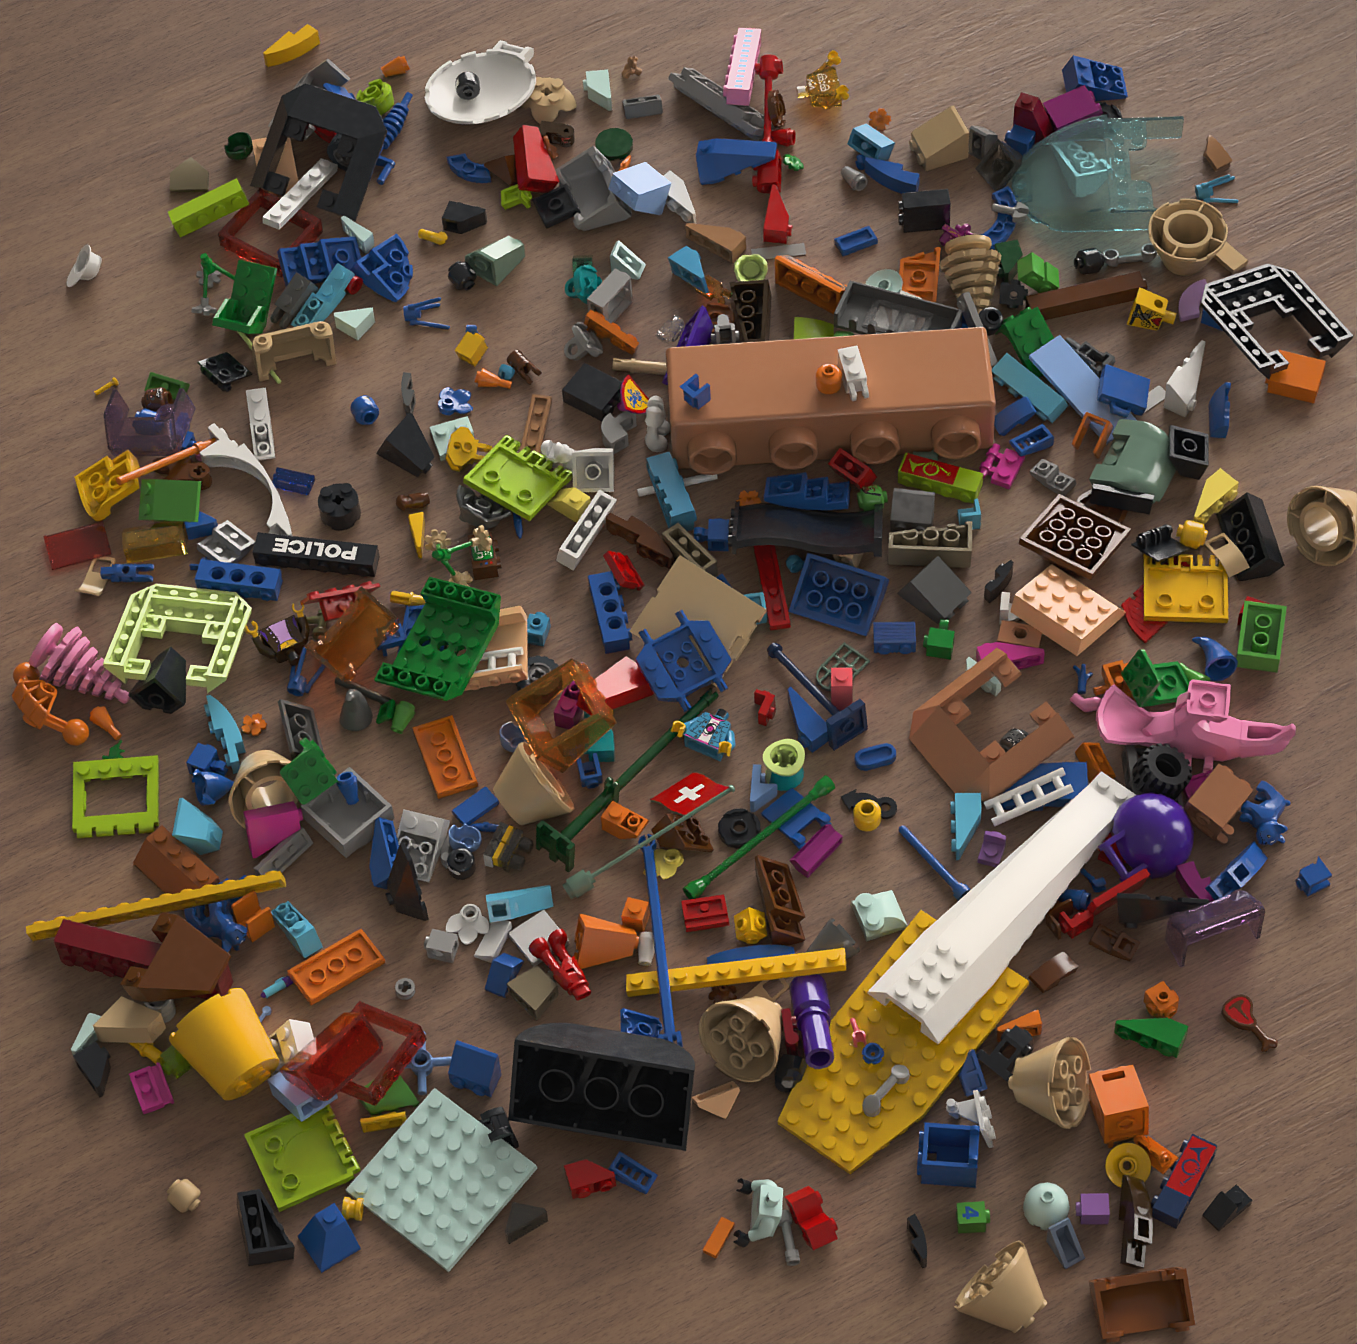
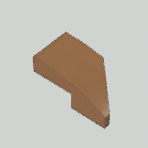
(1216, 154)

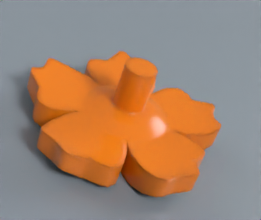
(879, 119)
(748, 499)
(253, 725)

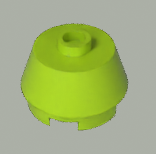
(378, 95)

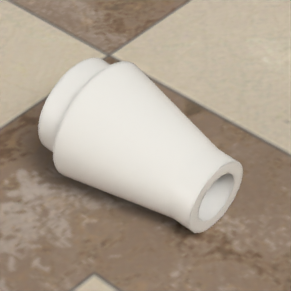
(646, 948)

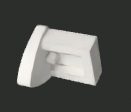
(1005, 609)

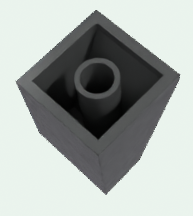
(936, 591)

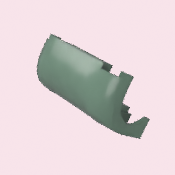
(1136, 460)

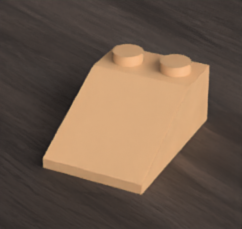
(286, 164)

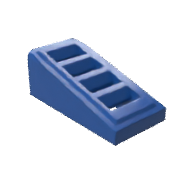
(1041, 431)
(628, 1162)

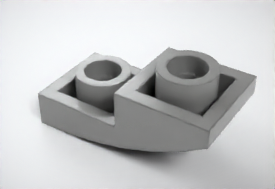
(1050, 477)

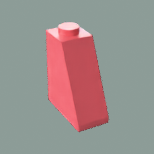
(841, 687)

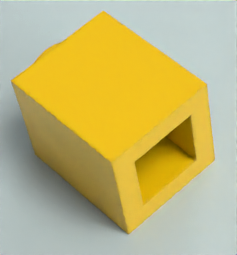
(471, 348)

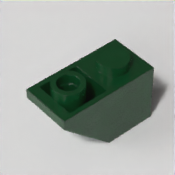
(1010, 254)

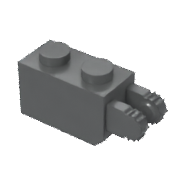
(292, 300)

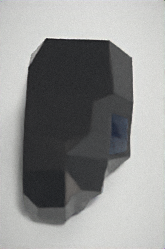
(789, 1072)

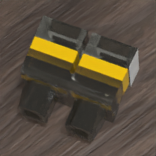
(505, 847)

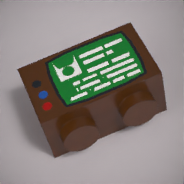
(485, 564)

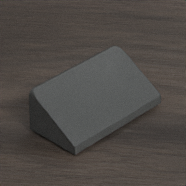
(642, 106)

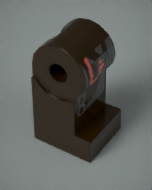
(558, 133)

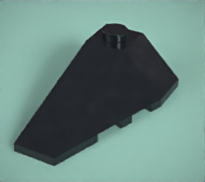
(1142, 910)

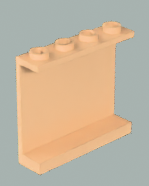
(509, 634)

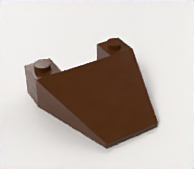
(182, 966)

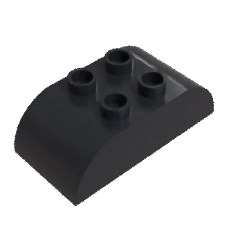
(602, 1084)

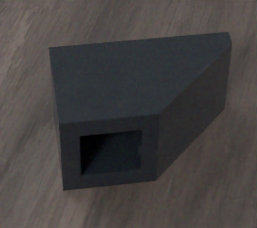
(463, 217)

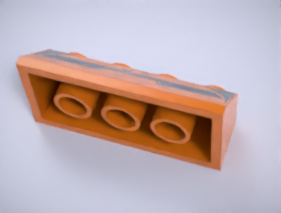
(808, 283)

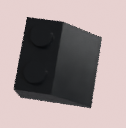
(1188, 451)

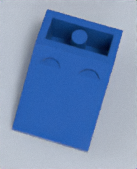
(1100, 78)

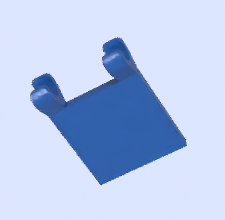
(798, 822)

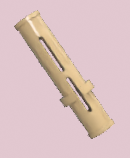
(639, 366)

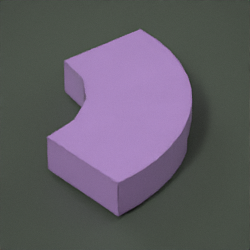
(1191, 300)

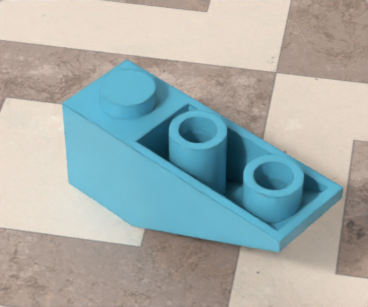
(967, 819)
(518, 903)
(297, 929)

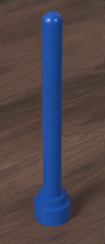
(958, 889)

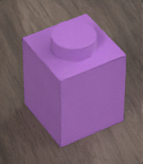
(1093, 1208)

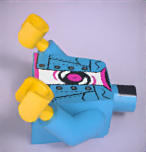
(708, 734)

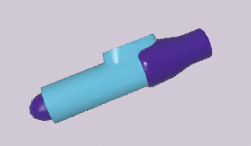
(279, 984)

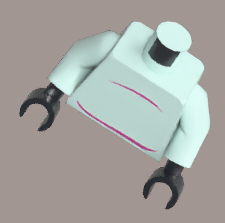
(765, 1210)

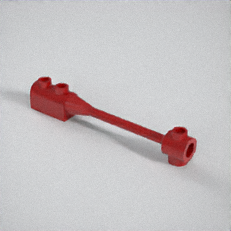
(770, 172)

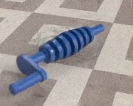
(393, 122)

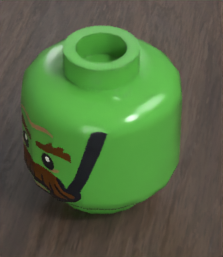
(870, 496)

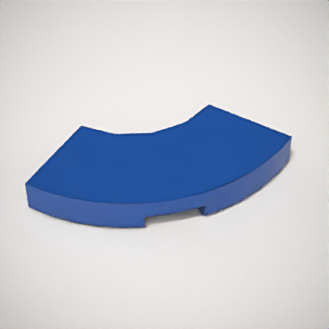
(468, 170)

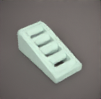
(364, 237)
(86, 1034)

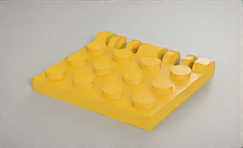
(1185, 592)

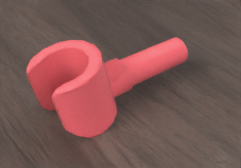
(858, 1035)

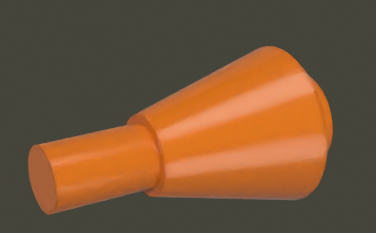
(487, 379)
(101, 718)

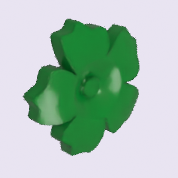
(793, 162)

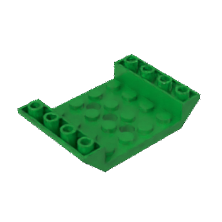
(452, 617)

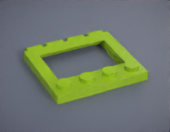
(106, 770)

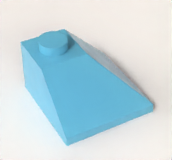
(196, 829)

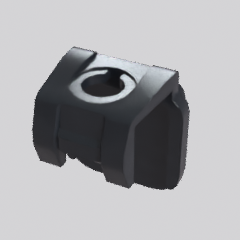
(497, 1121)

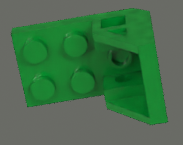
(250, 299)

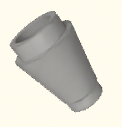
(854, 178)

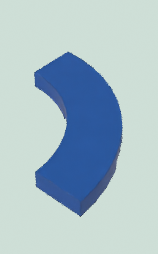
(1003, 226)

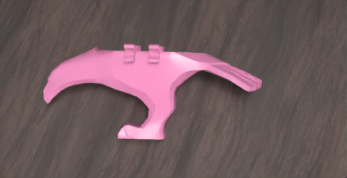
(1195, 727)

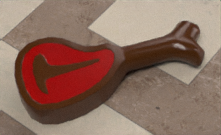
(1239, 1013)

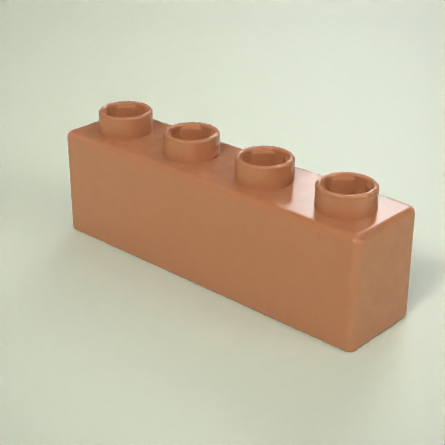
(765, 404)

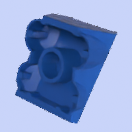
(639, 1023)

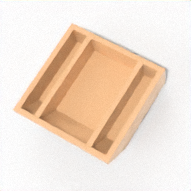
(1065, 609)

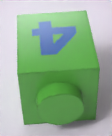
(972, 1217)

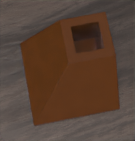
(684, 836)

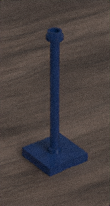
(842, 724)

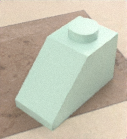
(598, 88)

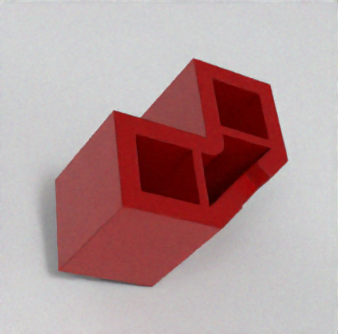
(808, 1213)

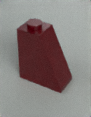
(1032, 115)

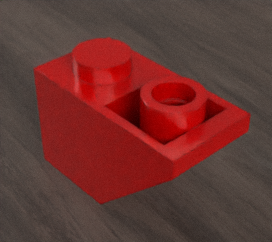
(587, 1178)

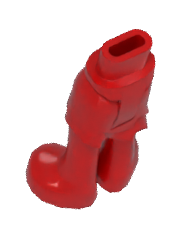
(567, 975)

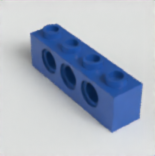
(228, 575)
(613, 639)

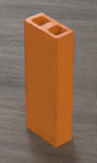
(718, 1237)

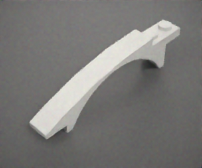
(228, 454)

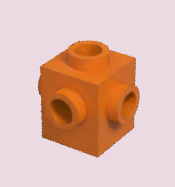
(1161, 1001)

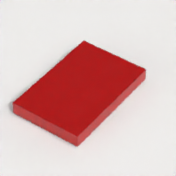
(1109, 897)

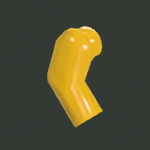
(437, 238)

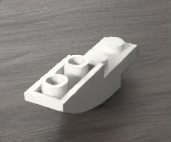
(260, 424)

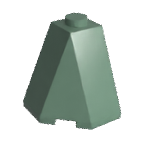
(496, 259)

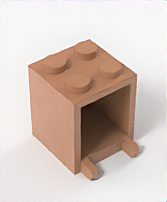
(1217, 803)

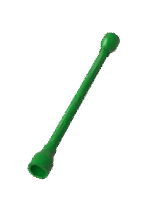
(821, 788)

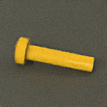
(114, 382)

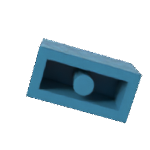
(870, 142)

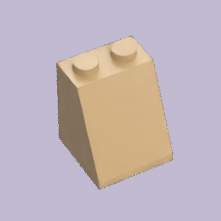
(940, 140)

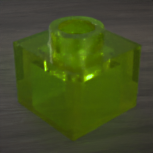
(174, 1062)

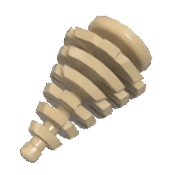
(972, 268)

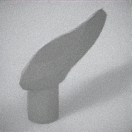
(446, 849)

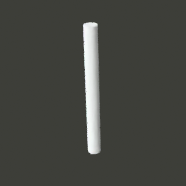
(687, 482)

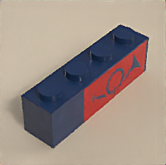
(1183, 1181)

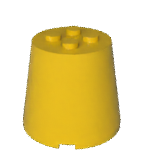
(226, 1044)

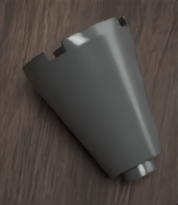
(834, 938)

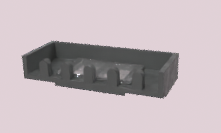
(881, 311)

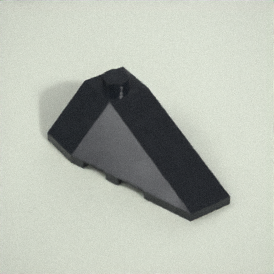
(404, 888)

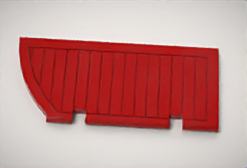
(1135, 613)

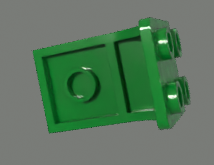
(1027, 334)
(1154, 683)
(309, 772)

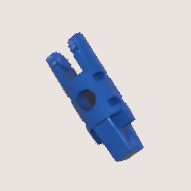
(127, 572)

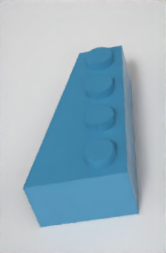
(671, 491)

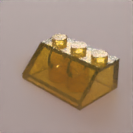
(154, 541)

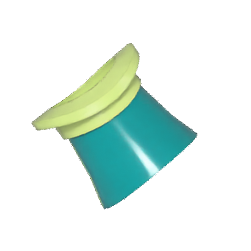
(784, 764)

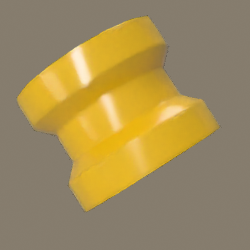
(353, 1208)

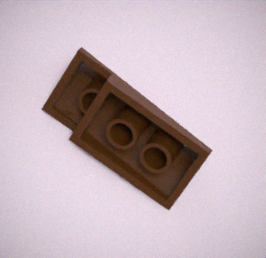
(779, 901)

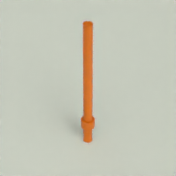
(195, 449)

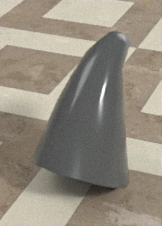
(355, 711)

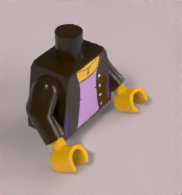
(282, 639)

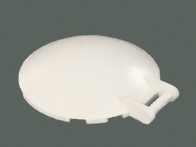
(504, 85)

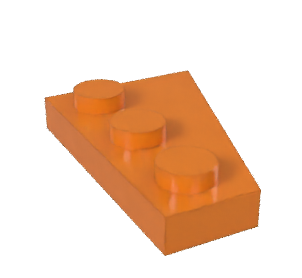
(605, 329)

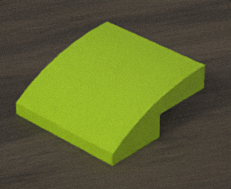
(812, 328)

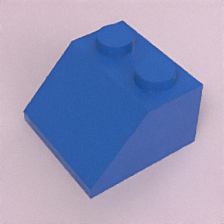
(474, 1069)

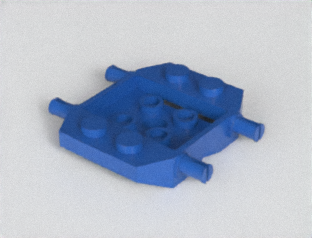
(678, 645)

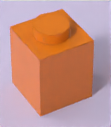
(635, 914)

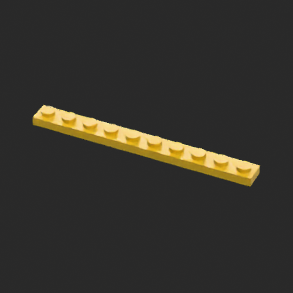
(739, 971)

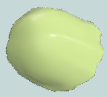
(750, 268)

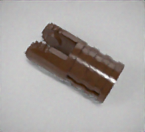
(522, 365)

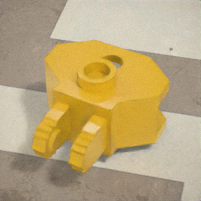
(466, 449)

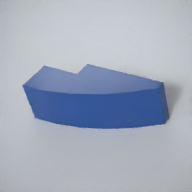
(892, 175)

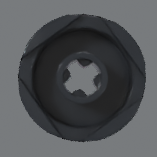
(339, 506)

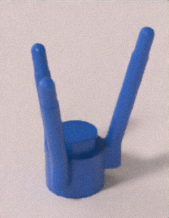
(413, 312)
(297, 683)

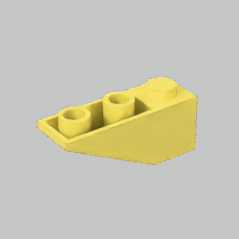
(1216, 492)

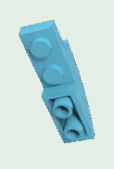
(327, 298)
(225, 730)

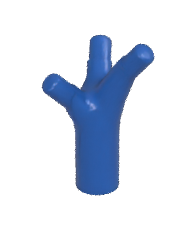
(1082, 678)

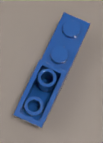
(1238, 872)

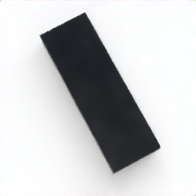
(1121, 499)

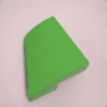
(397, 1096)

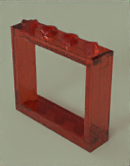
(311, 225)
(397, 1063)

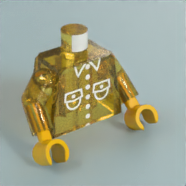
(823, 85)

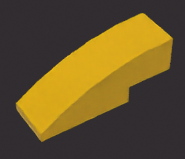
(292, 46)

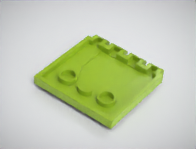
(302, 1156)

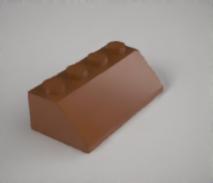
(172, 864)

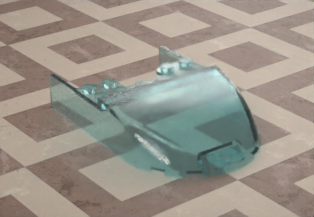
(1083, 174)

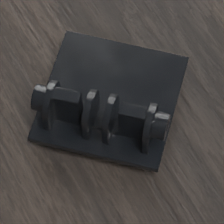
(223, 370)
(1159, 543)

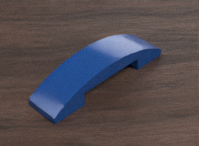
(750, 952)

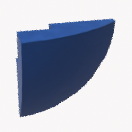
(386, 269)

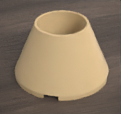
(1187, 235)
(1324, 524)
(254, 771)
(530, 789)

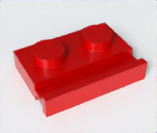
(623, 570)
(705, 913)

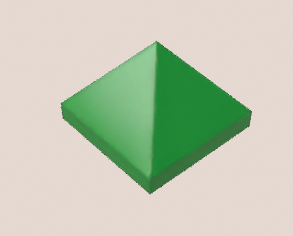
(386, 712)

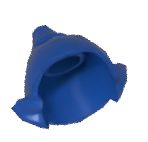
(210, 786)

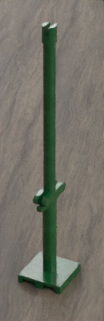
(560, 844)

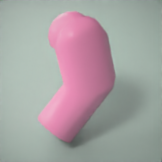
(1087, 704)

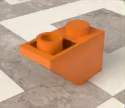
(622, 822)

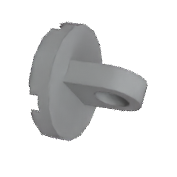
(585, 342)

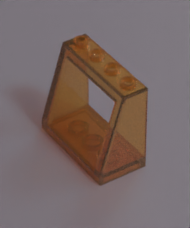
(572, 744)

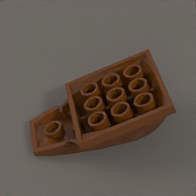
(1076, 534)

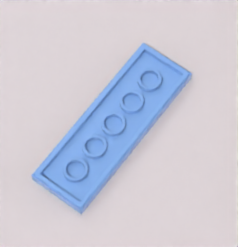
(1074, 381)

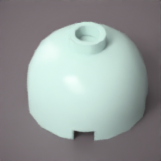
(1046, 1205)

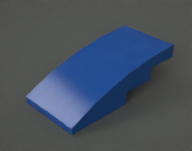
(318, 259)
(806, 493)
(1075, 775)

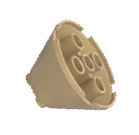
(743, 1037)
(1054, 1082)
(1005, 1291)

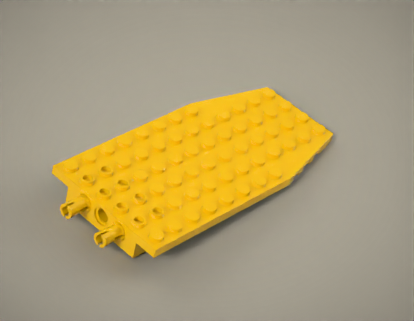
(828, 1101)

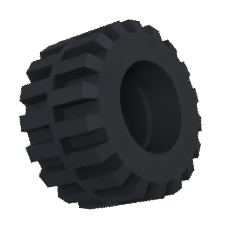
(1168, 761)

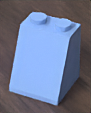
(641, 188)

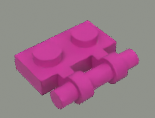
(1007, 467)

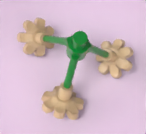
(438, 544)

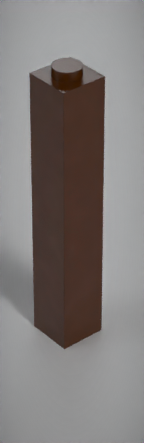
(1087, 295)

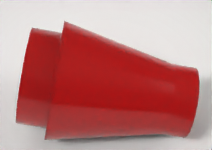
(784, 137)

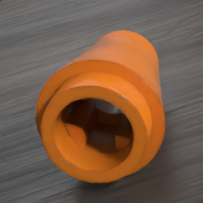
(395, 67)

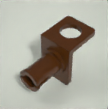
(1052, 916)

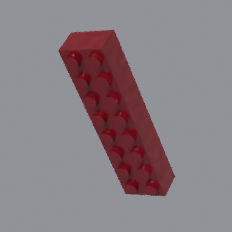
(114, 953)

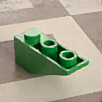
(1156, 1033)

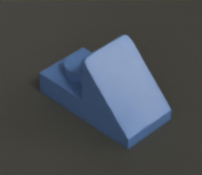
(760, 791)

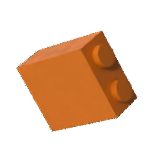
(1299, 380)

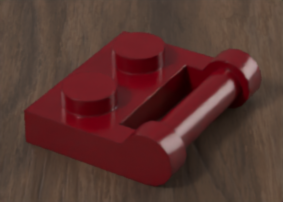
(790, 1032)

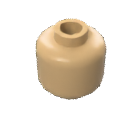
(184, 1195)

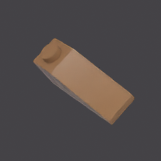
(719, 240)

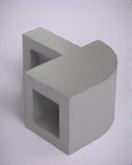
(615, 430)

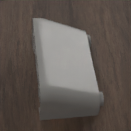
(588, 180)

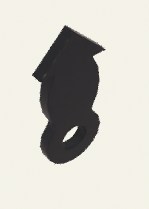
(852, 798)

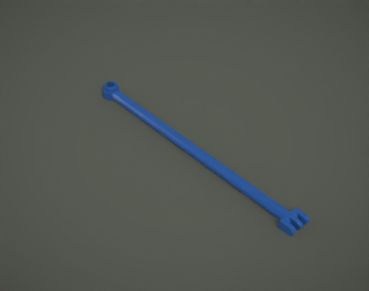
(659, 943)

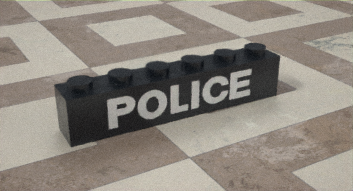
(316, 554)

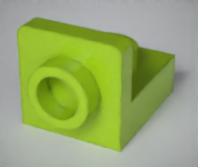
(513, 196)

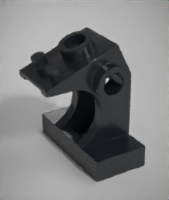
(1020, 1039)

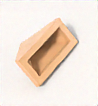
(719, 1099)

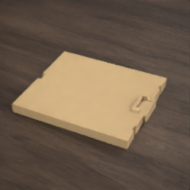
(701, 599)

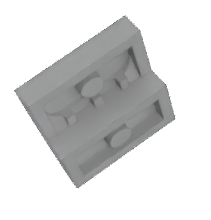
(226, 544)

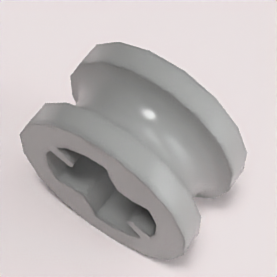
(400, 985)

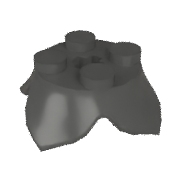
(479, 509)

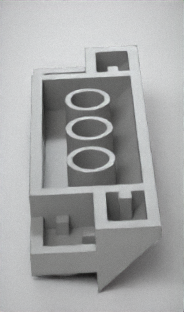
(711, 97)

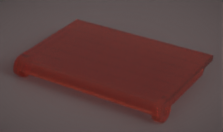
(77, 545)

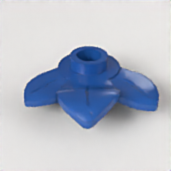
(454, 401)

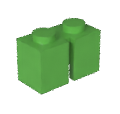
(1037, 274)

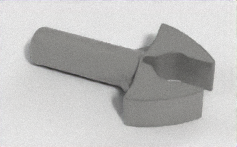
(1016, 212)

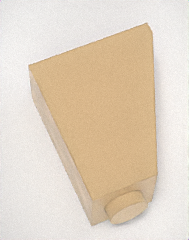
(129, 1023)

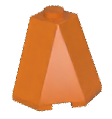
(602, 941)

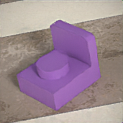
(992, 848)

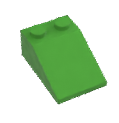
(169, 500)
(1261, 636)

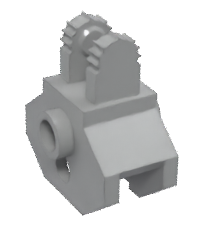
(724, 331)

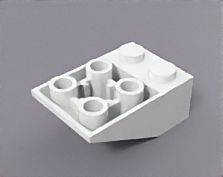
(423, 839)

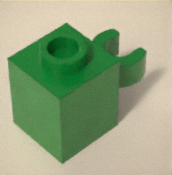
(940, 641)

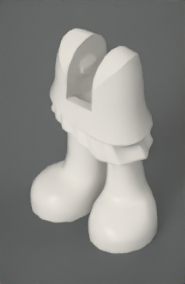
(656, 425)
(558, 454)

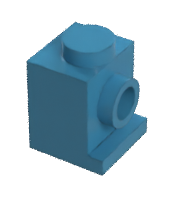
(538, 628)

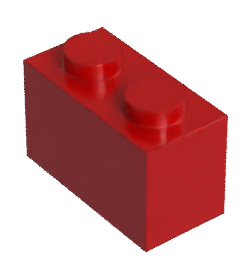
(852, 469)

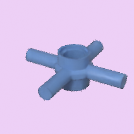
(425, 1069)

